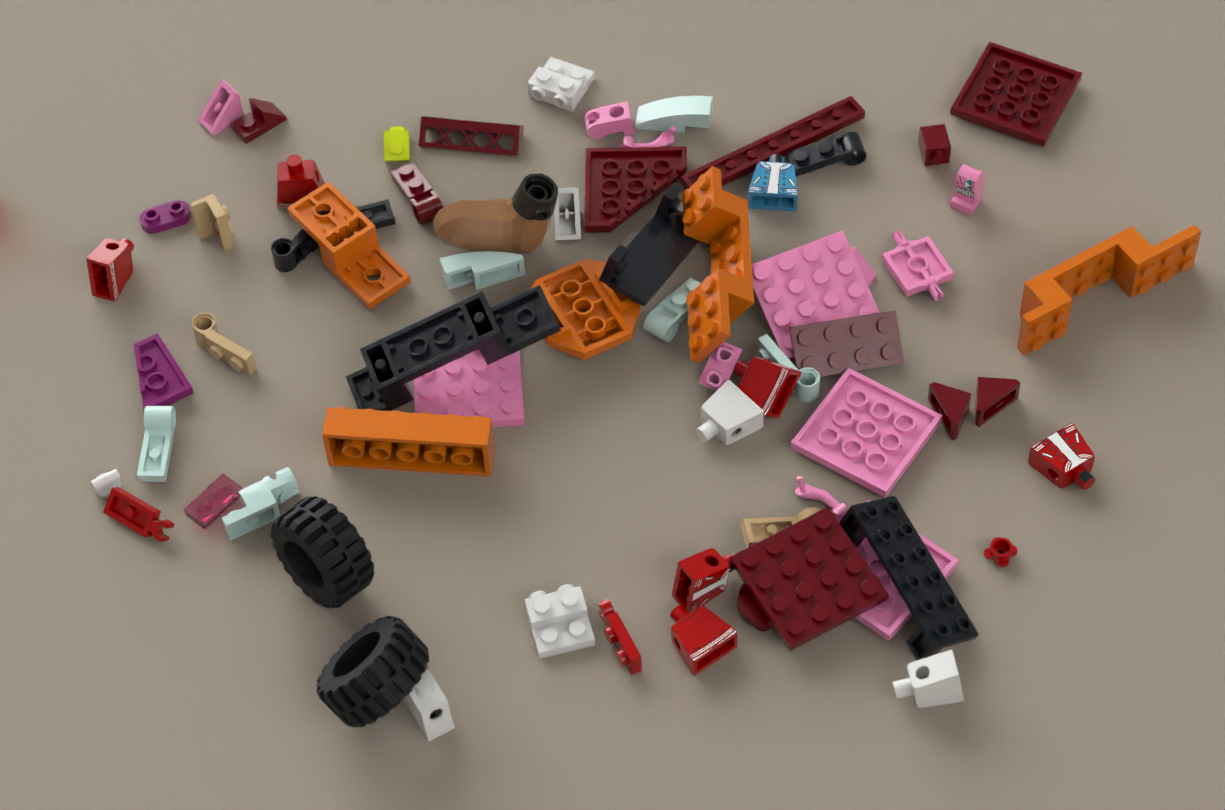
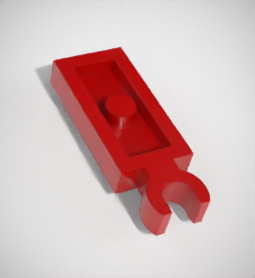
(136, 514)
(617, 633)

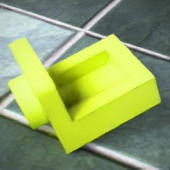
(397, 145)

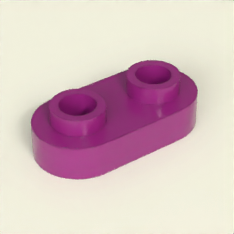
(165, 216)

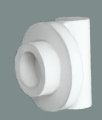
(105, 482)

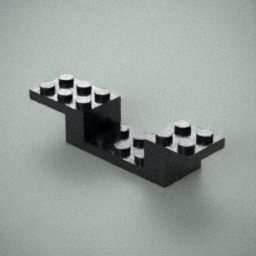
(446, 338)

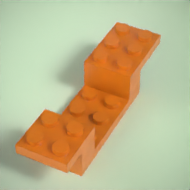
(1122, 257)
(728, 292)

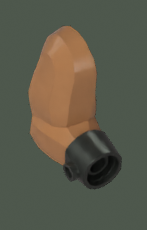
(501, 223)

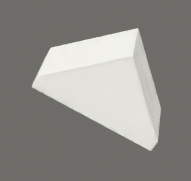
(567, 214)

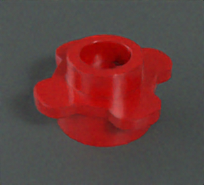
(1003, 545)

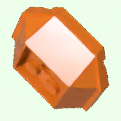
(587, 310)

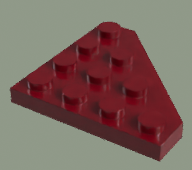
(625, 180)

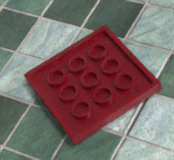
(1016, 94)
(809, 578)

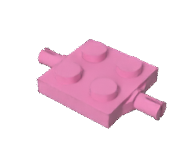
(917, 266)

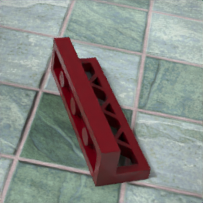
(476, 126)

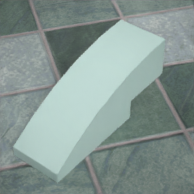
(676, 112)
(481, 268)

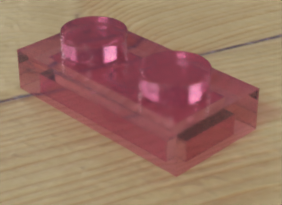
(213, 501)

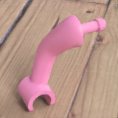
(663, 140)
(813, 493)

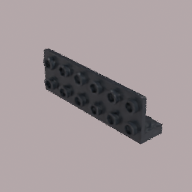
(653, 253)
(913, 573)

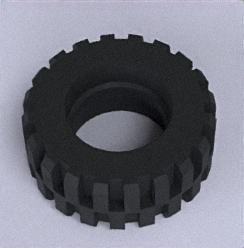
(322, 552)
(373, 671)

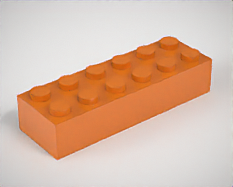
(409, 441)

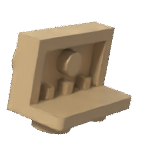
(212, 219)

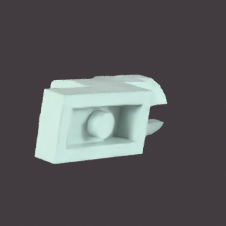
(260, 503)

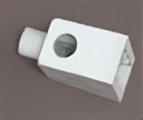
(729, 415)
(932, 681)
(425, 699)

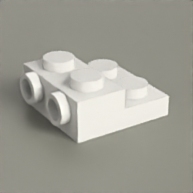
(560, 83)
(559, 621)

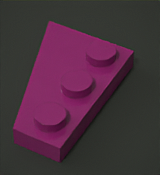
(159, 374)

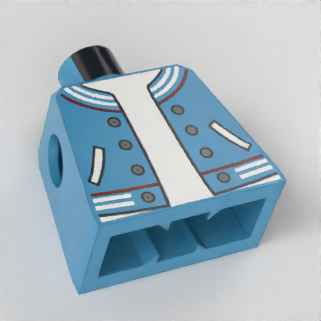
(773, 186)

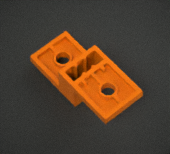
(349, 245)

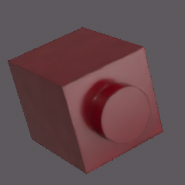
(934, 145)

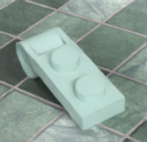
(667, 316)
(809, 382)
(157, 443)

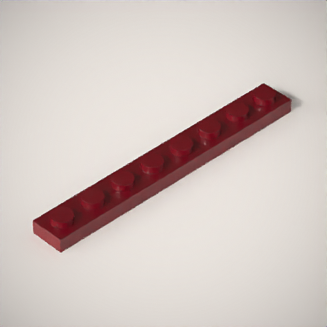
(781, 141)

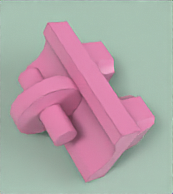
(720, 366)

